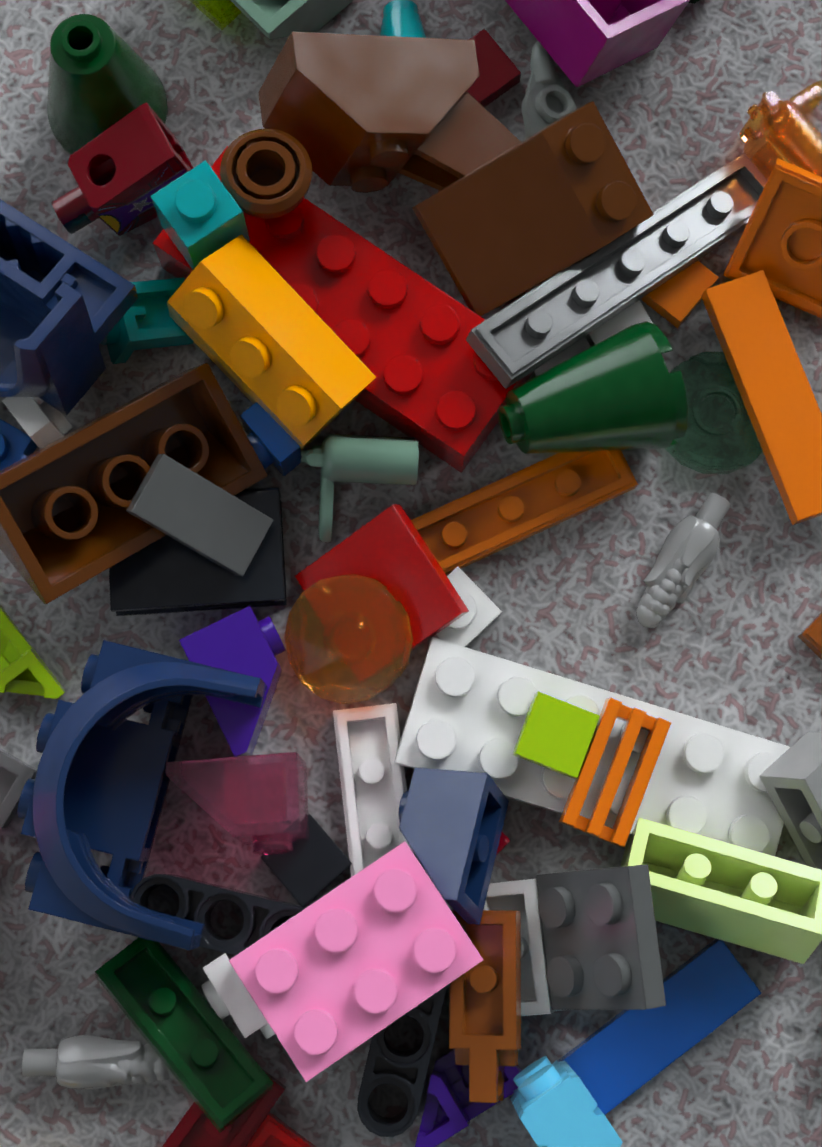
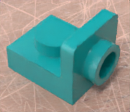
(146, 322)

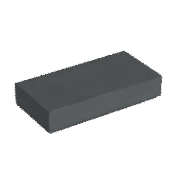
(199, 515)

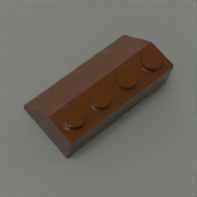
(70, 499)

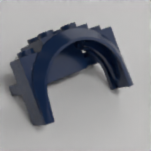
(53, 313)
(107, 786)

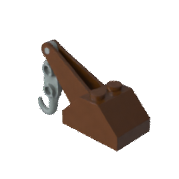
(396, 107)

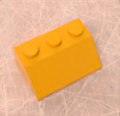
(268, 340)

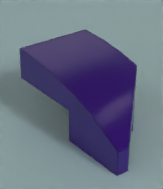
(447, 1100)

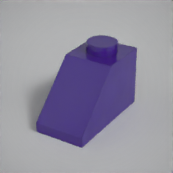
(244, 647)

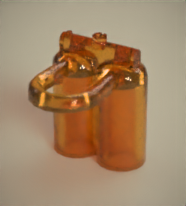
(784, 131)

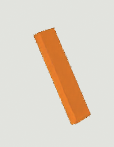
(771, 388)
(523, 505)

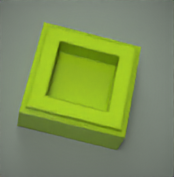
(556, 735)

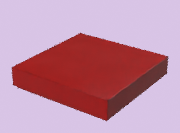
(399, 559)

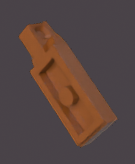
(488, 1005)

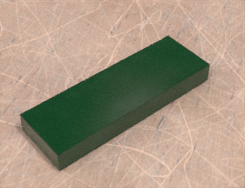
(184, 1031)

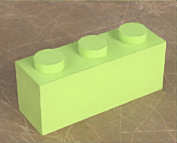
(729, 891)

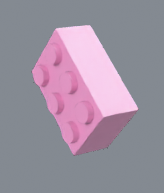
(355, 961)

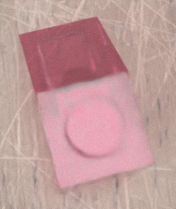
(252, 797)

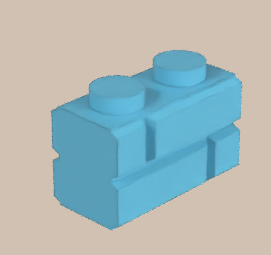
(560, 1108)

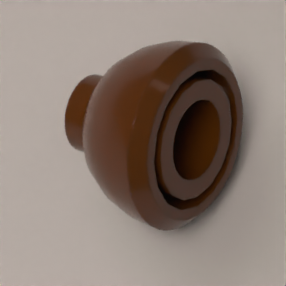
(266, 172)

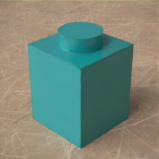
(199, 213)

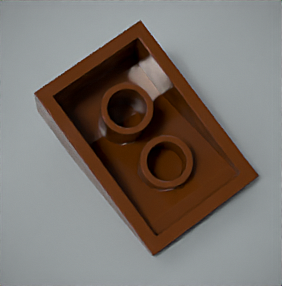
(533, 210)

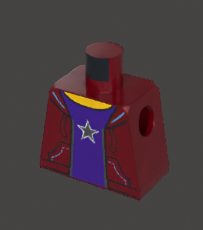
(121, 173)

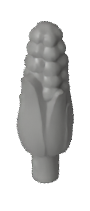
(681, 561)
(96, 1063)

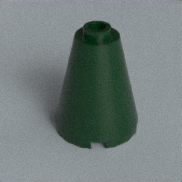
(95, 81)
(601, 399)

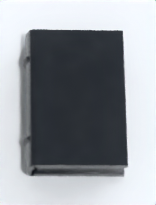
(177, 579)

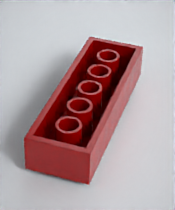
(391, 319)

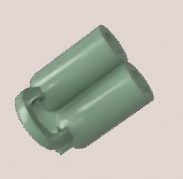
(359, 461)

